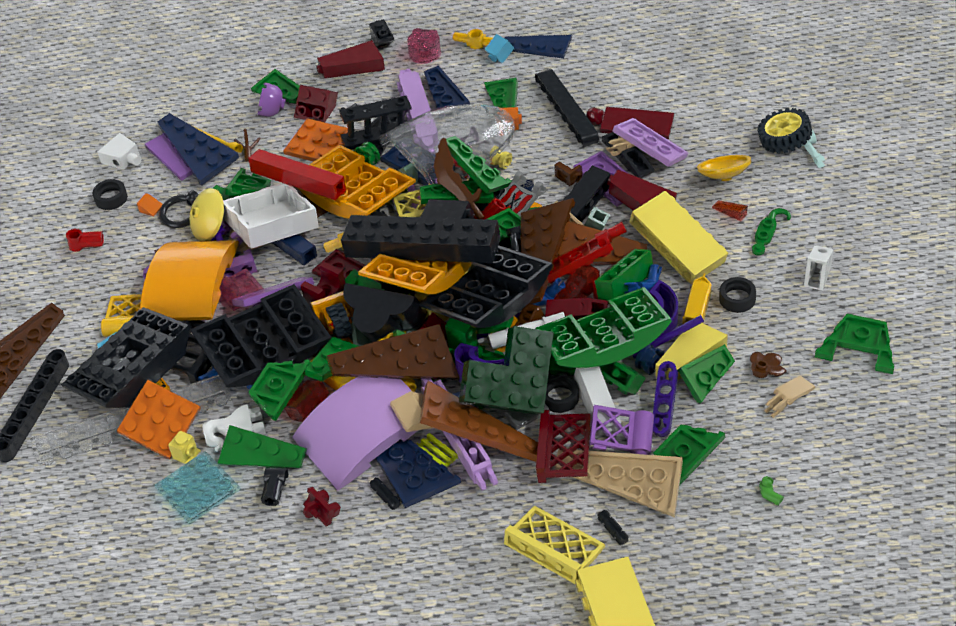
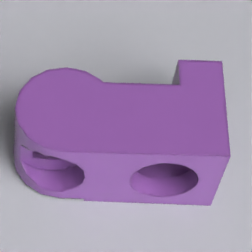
(240, 263)

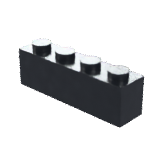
(588, 191)

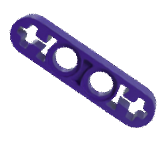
(667, 399)

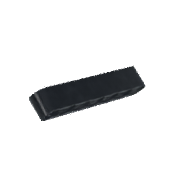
(567, 107)
(32, 404)

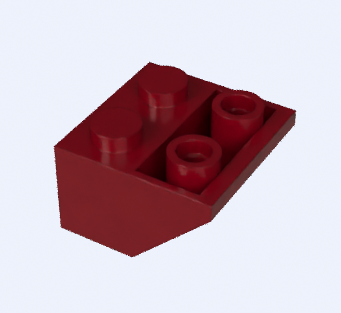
(315, 103)

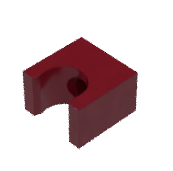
(330, 283)

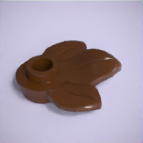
(766, 363)

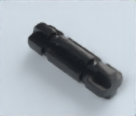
(385, 493)
(613, 527)

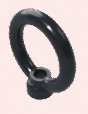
(189, 199)
(515, 239)

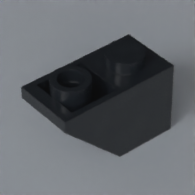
(380, 33)

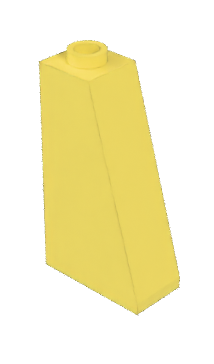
(692, 346)

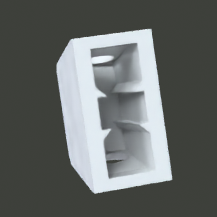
(120, 152)
(822, 259)

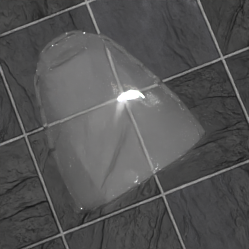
(480, 126)

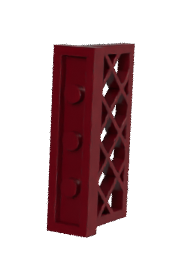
(548, 445)

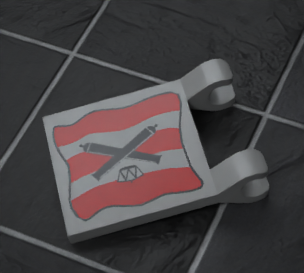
(519, 198)

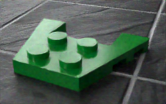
(860, 335)

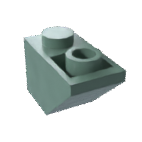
(597, 219)

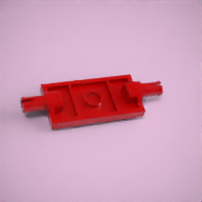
(586, 253)

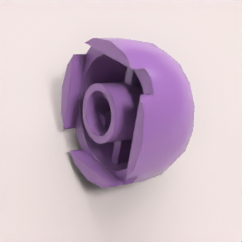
(271, 100)

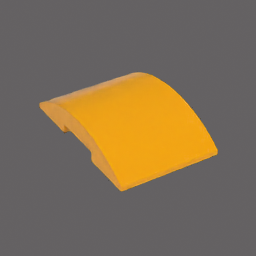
(365, 184)
(417, 275)
(187, 278)

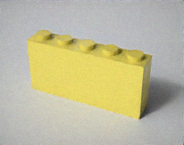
(678, 237)
(613, 595)

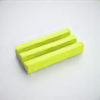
(442, 446)

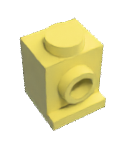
(183, 447)

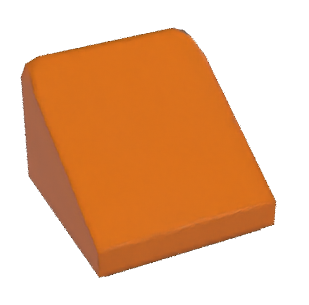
(148, 205)

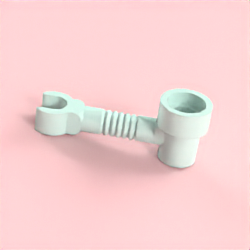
(817, 158)

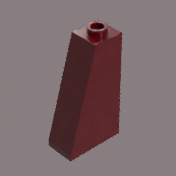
(351, 61)
(634, 190)

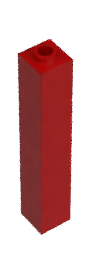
(297, 174)

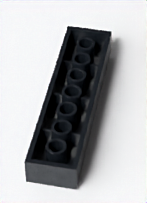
(421, 238)

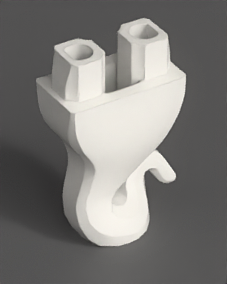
(241, 418)

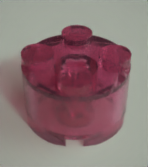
(424, 45)

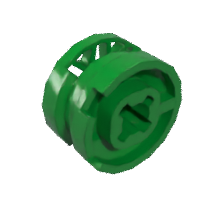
(367, 150)

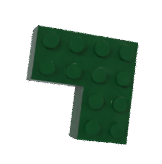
(516, 384)

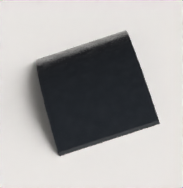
(492, 290)
(270, 332)

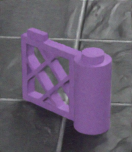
(638, 435)

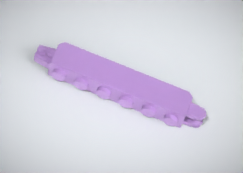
(411, 85)
(469, 453)

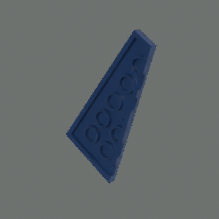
(198, 150)
(414, 472)

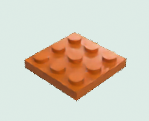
(314, 140)
(157, 418)

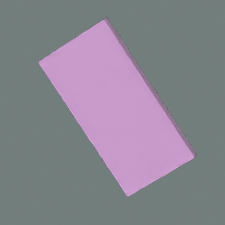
(650, 142)

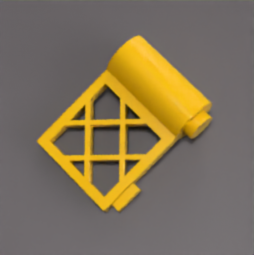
(112, 324)

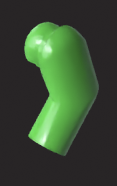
(767, 491)

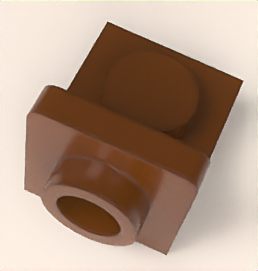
(568, 175)

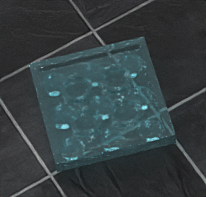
(197, 487)

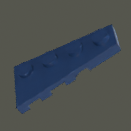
(541, 45)
(443, 89)

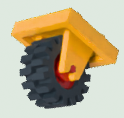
(334, 314)

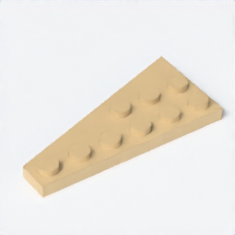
(637, 477)

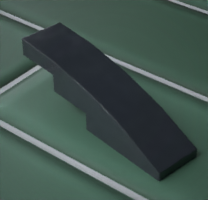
(631, 158)

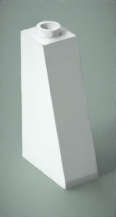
(595, 391)

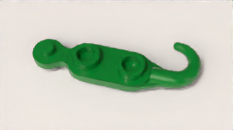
(766, 230)

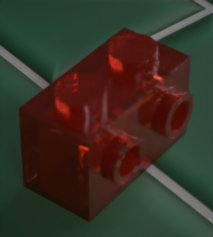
(306, 400)

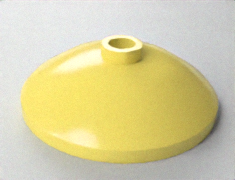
(206, 214)

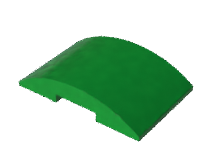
(608, 334)

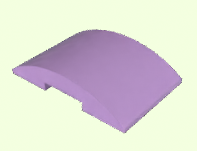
(353, 427)

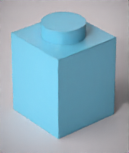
(499, 49)

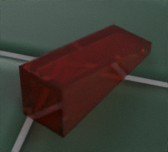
(733, 210)

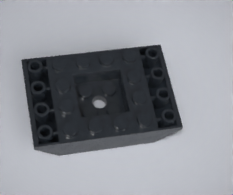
(135, 353)

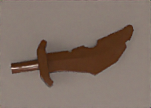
(452, 181)

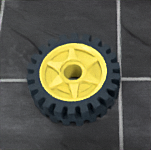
(785, 130)

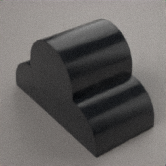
(382, 311)

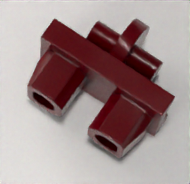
(318, 506)

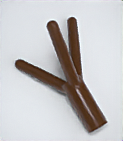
(247, 149)

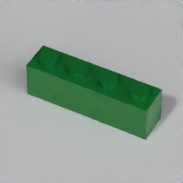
(631, 268)

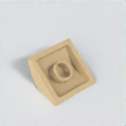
(408, 411)

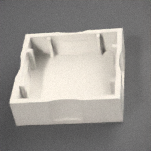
(269, 215)

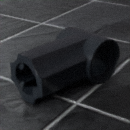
(273, 485)

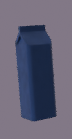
(297, 248)

